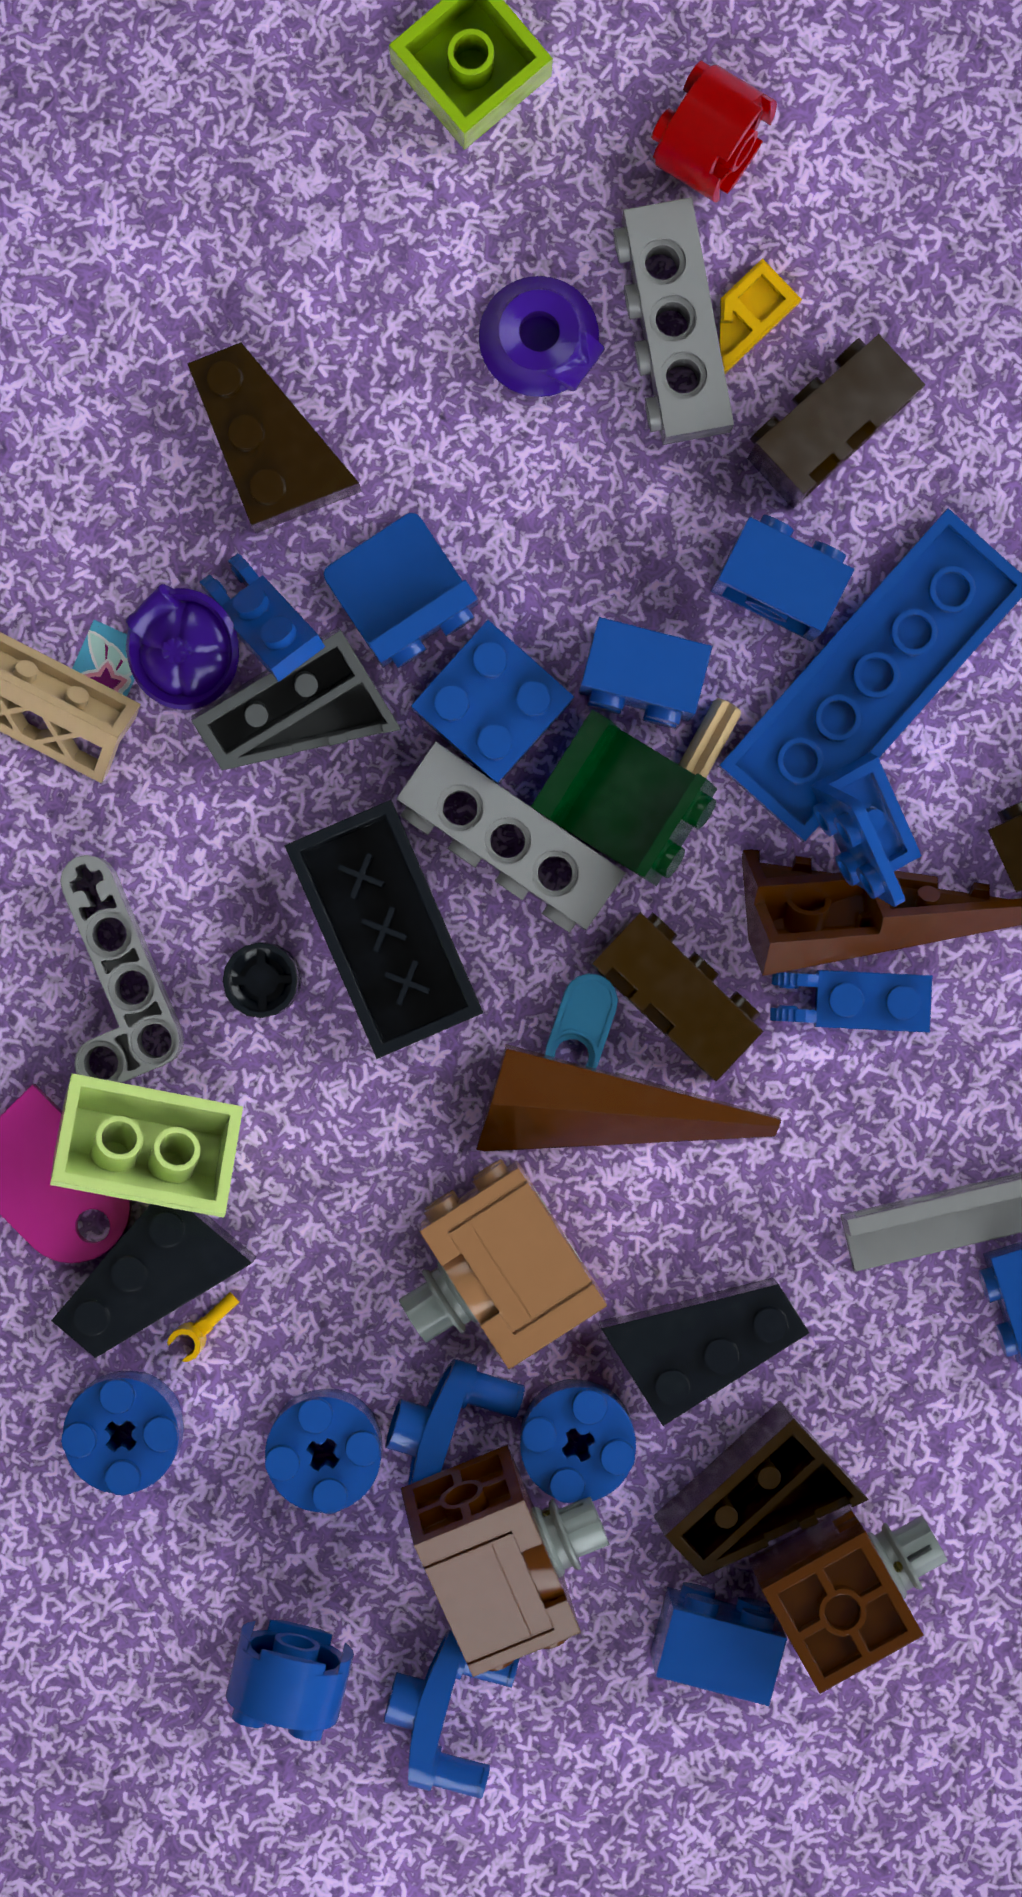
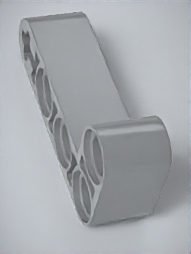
(111, 967)

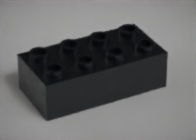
(383, 929)

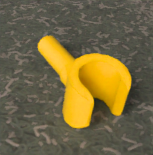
(204, 1325)

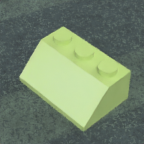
(146, 1145)

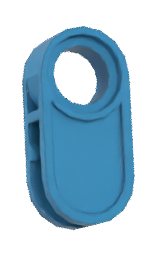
(585, 1016)

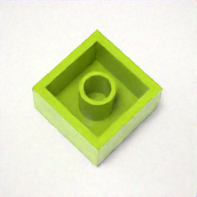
(470, 64)

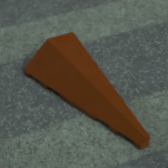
(818, 918)
(567, 1104)

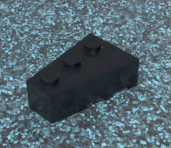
(148, 1274)
(702, 1343)

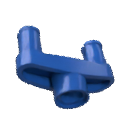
(428, 1429)
(423, 1707)

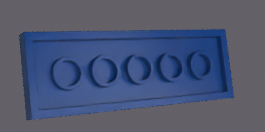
(877, 670)

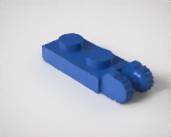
(265, 620)
(860, 1000)

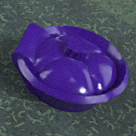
(539, 336)
(181, 648)

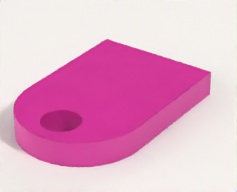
(34, 1208)

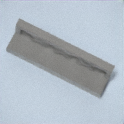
(934, 1222)

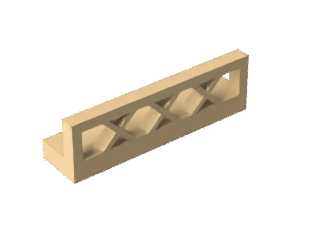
(68, 705)

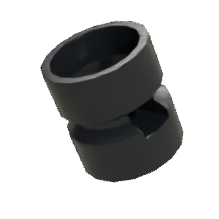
(262, 980)

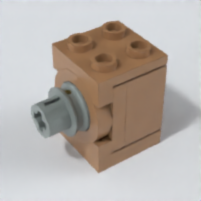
(501, 1267)

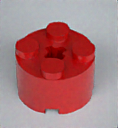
(712, 130)

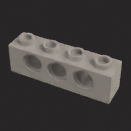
(673, 232)
(446, 774)

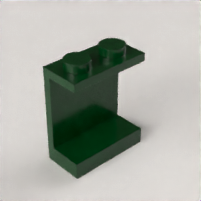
(625, 799)

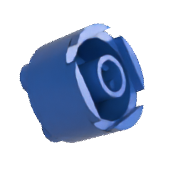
(126, 1464)
(570, 1473)
(329, 1483)
(288, 1679)

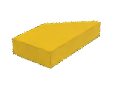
(752, 311)

